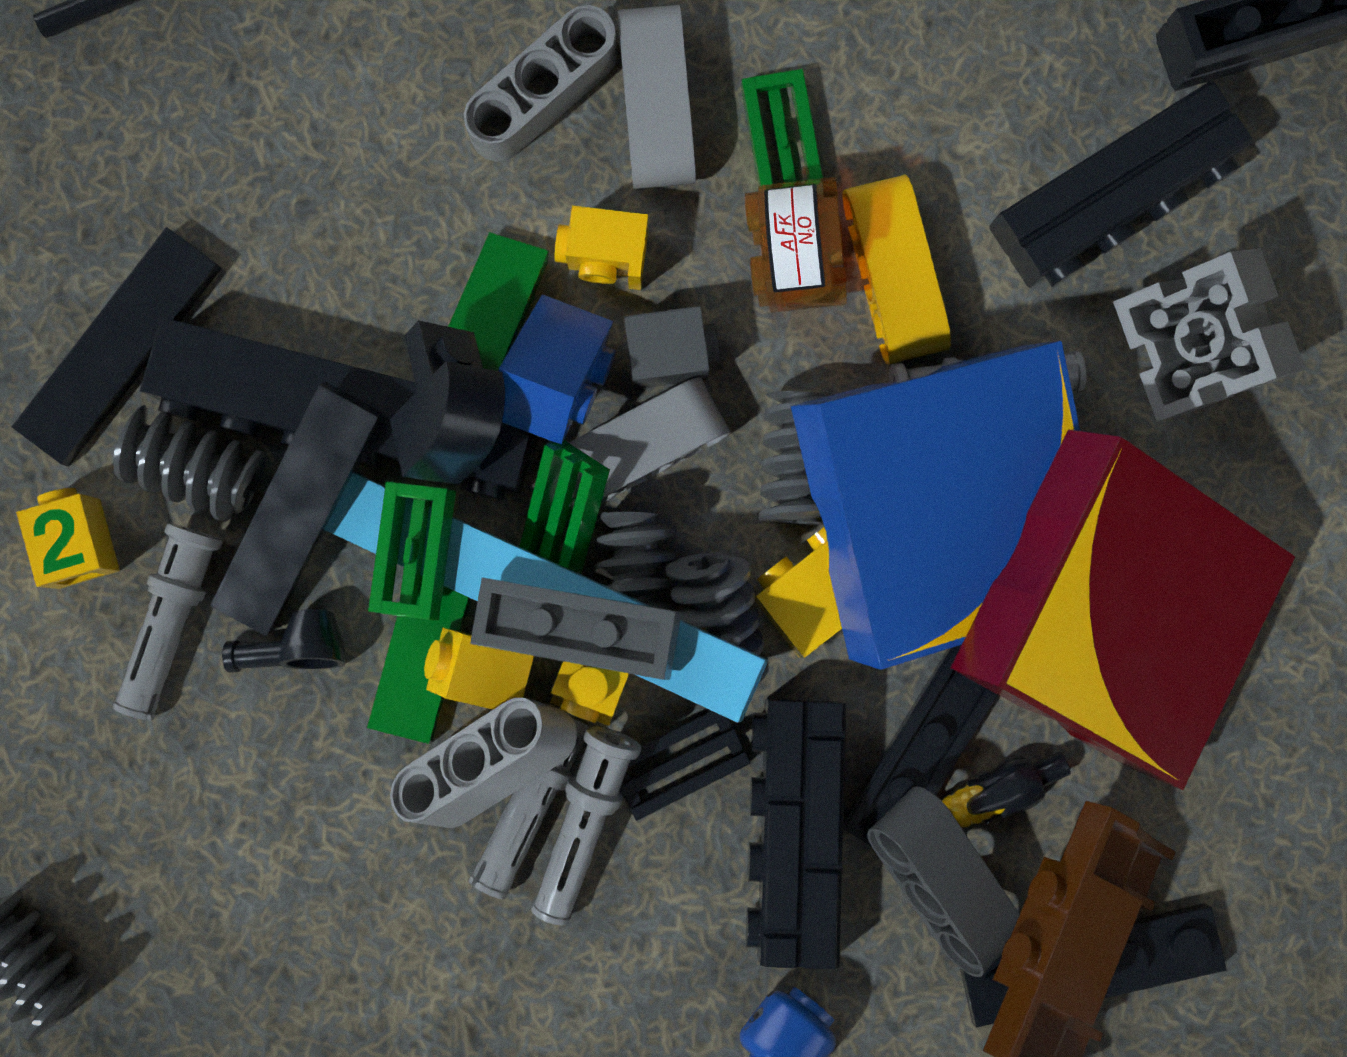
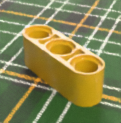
(899, 269)

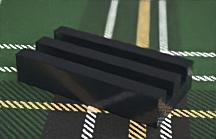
(727, 738)

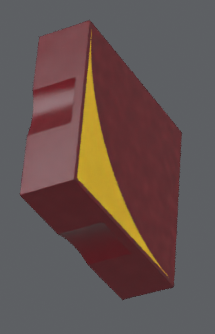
(1125, 607)

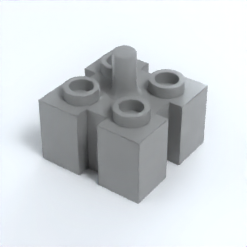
(1209, 334)

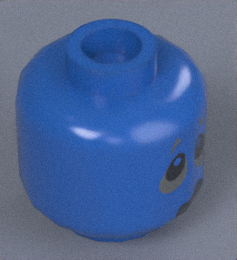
(788, 1027)

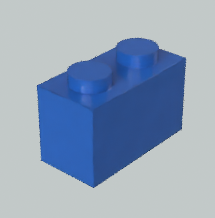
(553, 369)

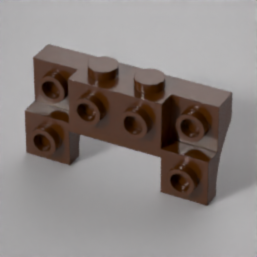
(1073, 936)

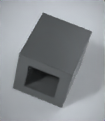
(670, 347)

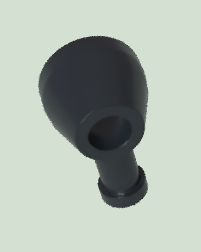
(308, 643)

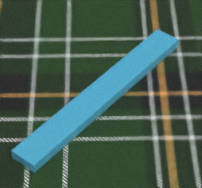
(703, 665)

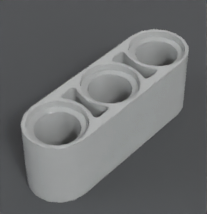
(547, 56)
(656, 96)
(654, 436)
(448, 781)

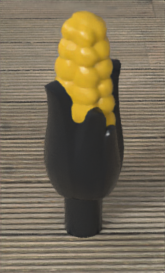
(1006, 789)

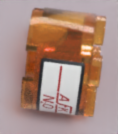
(799, 245)

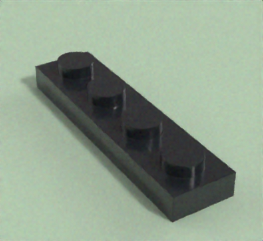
(1157, 953)

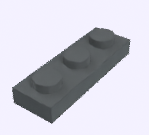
(576, 628)

